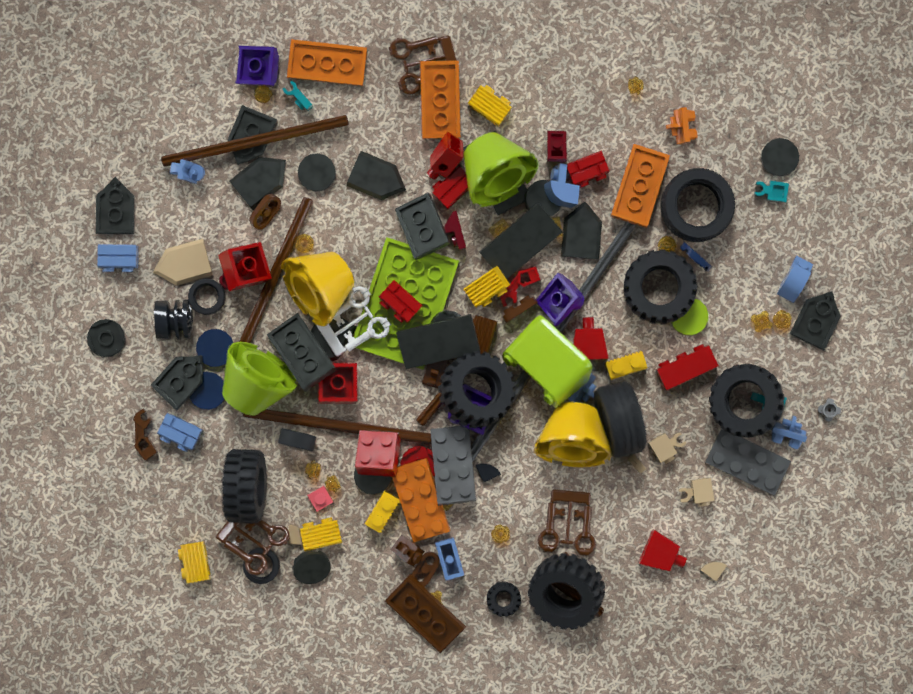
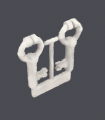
(331, 337)

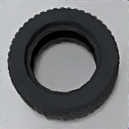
(717, 185)
(621, 418)

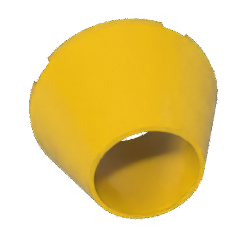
(318, 284)
(574, 437)

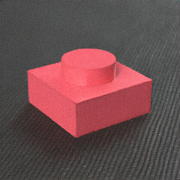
(320, 498)

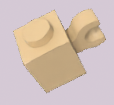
(664, 447)
(700, 490)

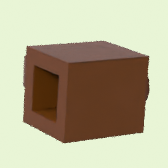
(407, 550)

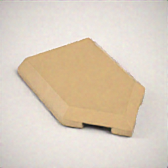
(184, 263)

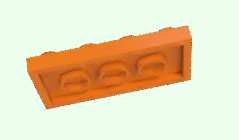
(327, 62)
(440, 98)
(640, 185)
(419, 500)

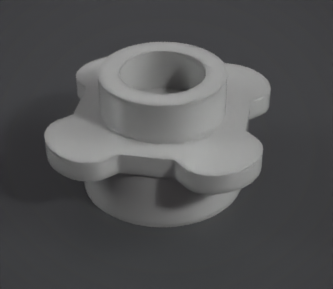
(834, 409)

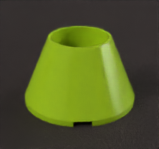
(496, 169)
(255, 378)

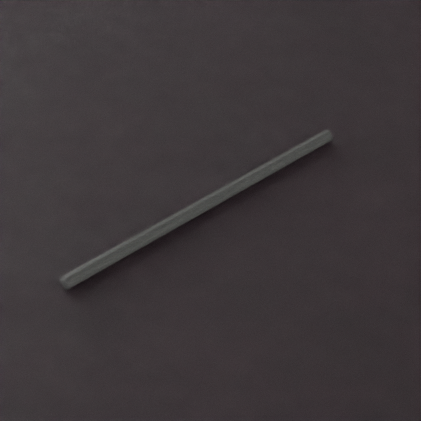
(585, 290)

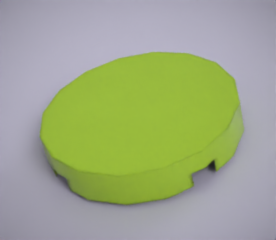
(693, 321)

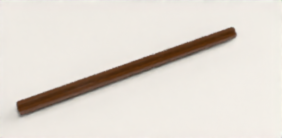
(256, 140)
(276, 270)
(338, 425)

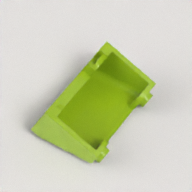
(549, 360)

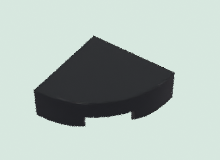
(487, 471)

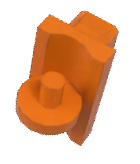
(680, 127)

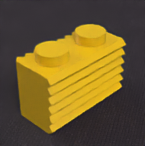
(489, 105)
(486, 287)
(625, 365)
(382, 511)
(320, 535)
(195, 562)

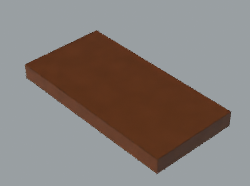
(425, 613)

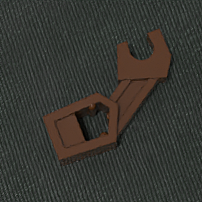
(140, 426)

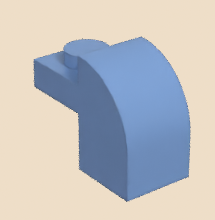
(559, 191)
(795, 279)

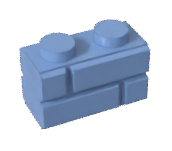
(117, 257)
(180, 432)
(449, 558)

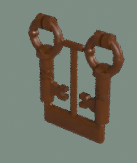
(447, 49)
(568, 496)
(233, 546)

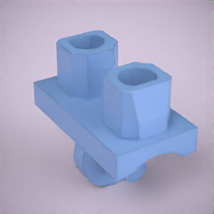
(187, 171)
(585, 391)
(790, 429)

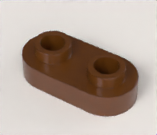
(265, 211)
(512, 312)
(425, 568)

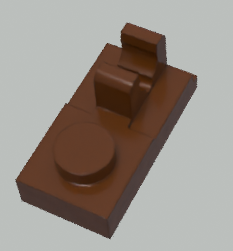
(433, 373)

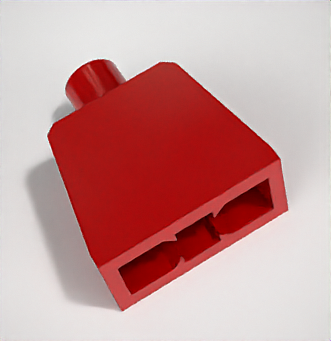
(445, 156)
(590, 340)
(661, 553)

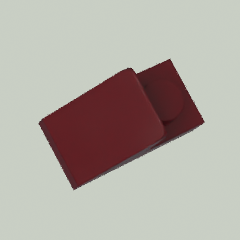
(556, 146)
(453, 225)

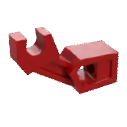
(511, 289)

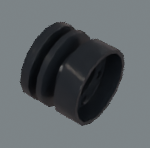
(172, 320)

